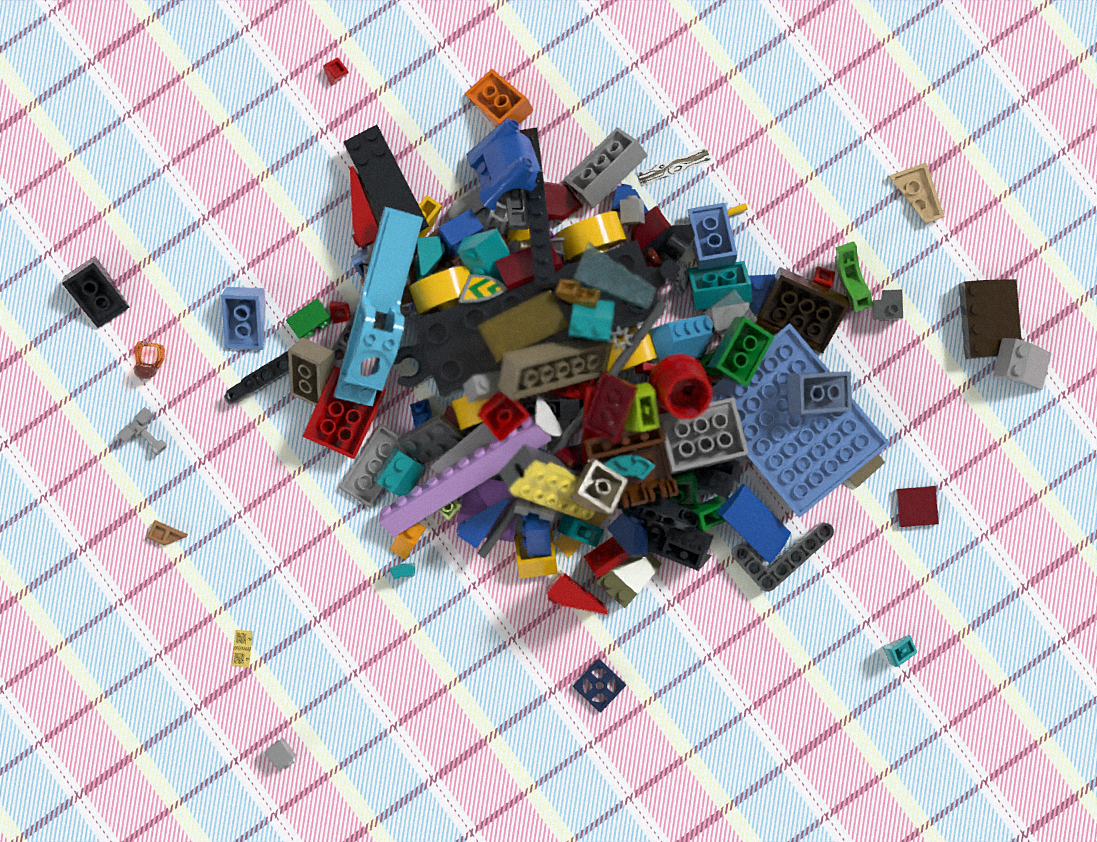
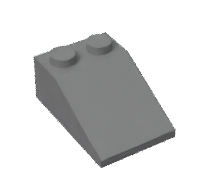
(1022, 363)

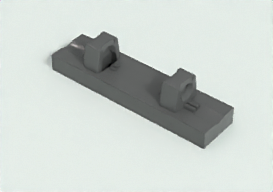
(516, 209)

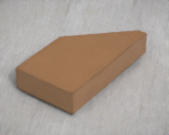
(164, 533)

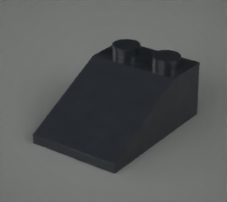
(95, 292)

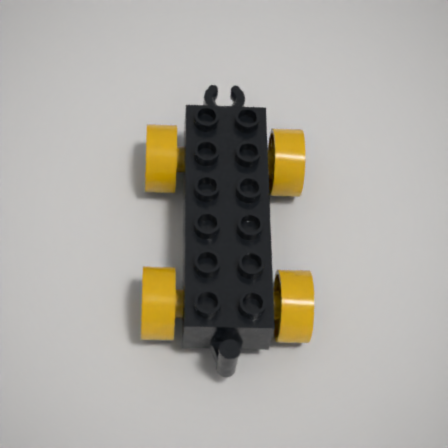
(454, 346)

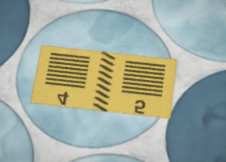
(242, 648)

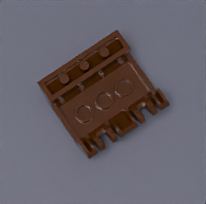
(643, 444)

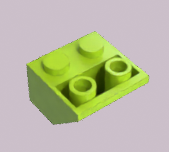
(644, 410)

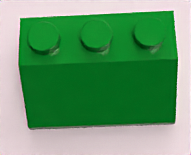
(741, 351)

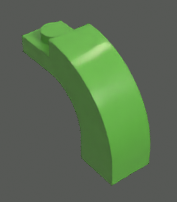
(851, 277)

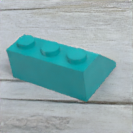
(482, 251)
(714, 283)

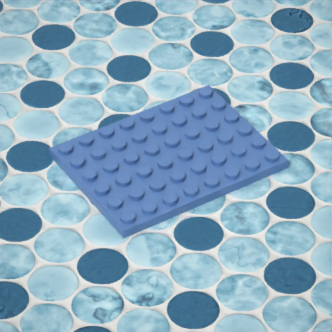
(798, 452)

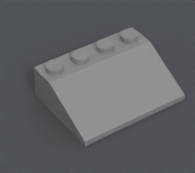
(706, 439)

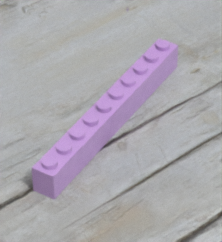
(460, 478)

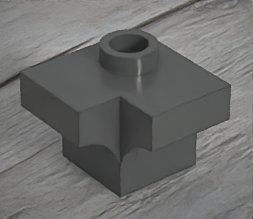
(889, 307)

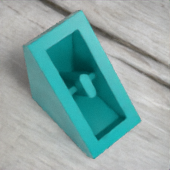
(900, 651)

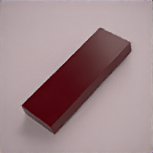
(570, 455)

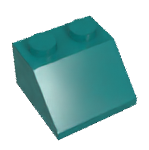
(427, 256)
(592, 322)
(399, 473)

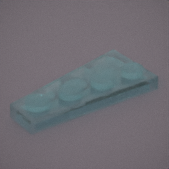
(606, 275)

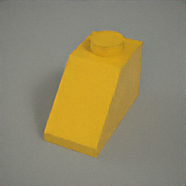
(430, 210)

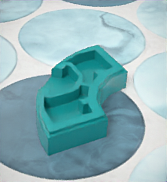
(630, 465)

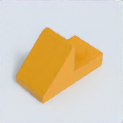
(407, 540)

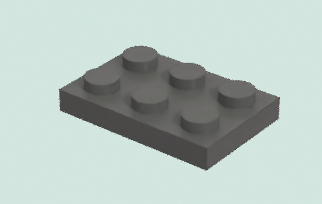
(431, 438)

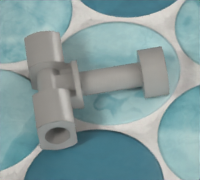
(139, 428)
(524, 506)

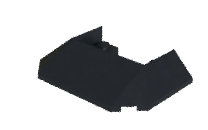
(692, 546)

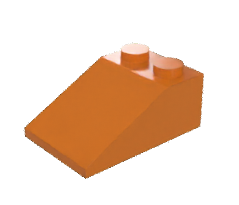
(498, 99)

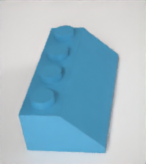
(683, 337)

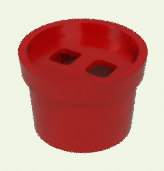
(670, 377)

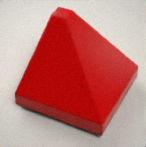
(335, 70)
(824, 277)
(339, 311)

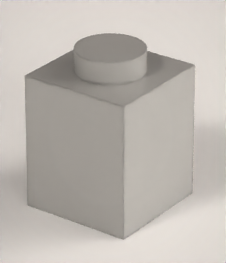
(632, 211)
(281, 754)

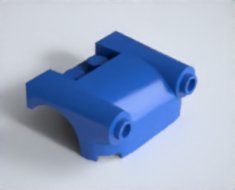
(503, 162)

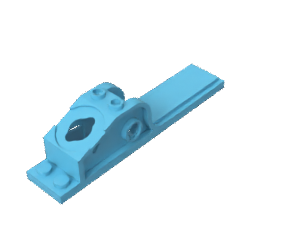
(380, 293)

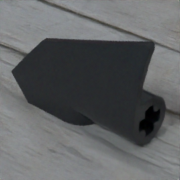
(672, 242)

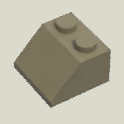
(598, 488)

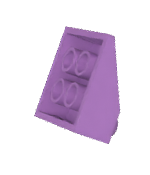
(485, 496)

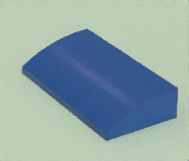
(755, 523)

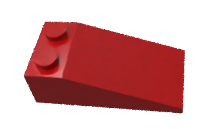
(363, 217)

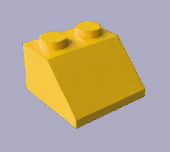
(534, 565)

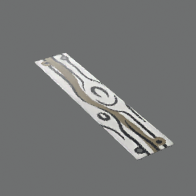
(674, 166)

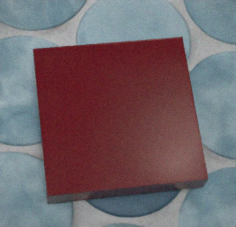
(917, 506)

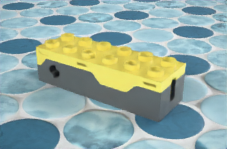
(544, 481)

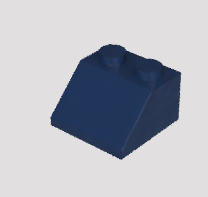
(631, 534)

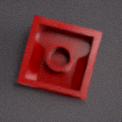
(502, 415)

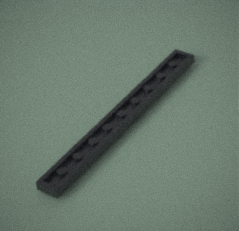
(539, 222)

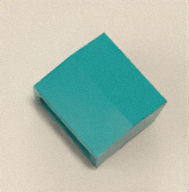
(403, 570)

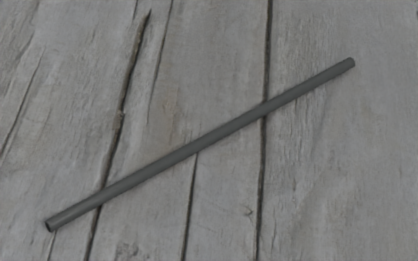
(578, 420)

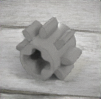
(622, 344)

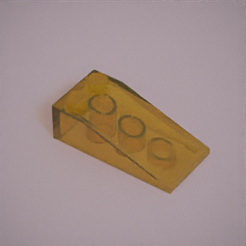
(523, 325)

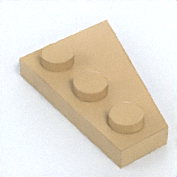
(919, 191)

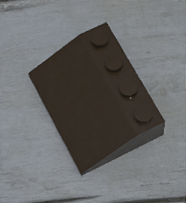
(805, 305)
(988, 315)

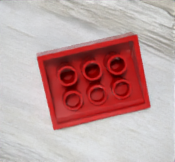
(340, 422)
(570, 594)

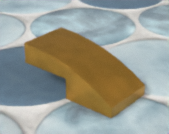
(572, 292)

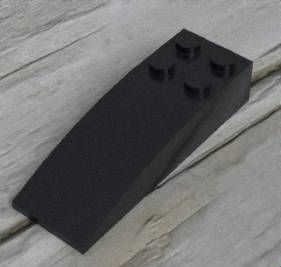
(381, 173)

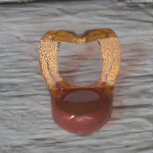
(144, 370)

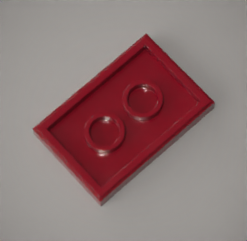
(518, 267)
(610, 407)

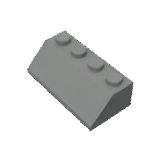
(605, 167)
(478, 438)

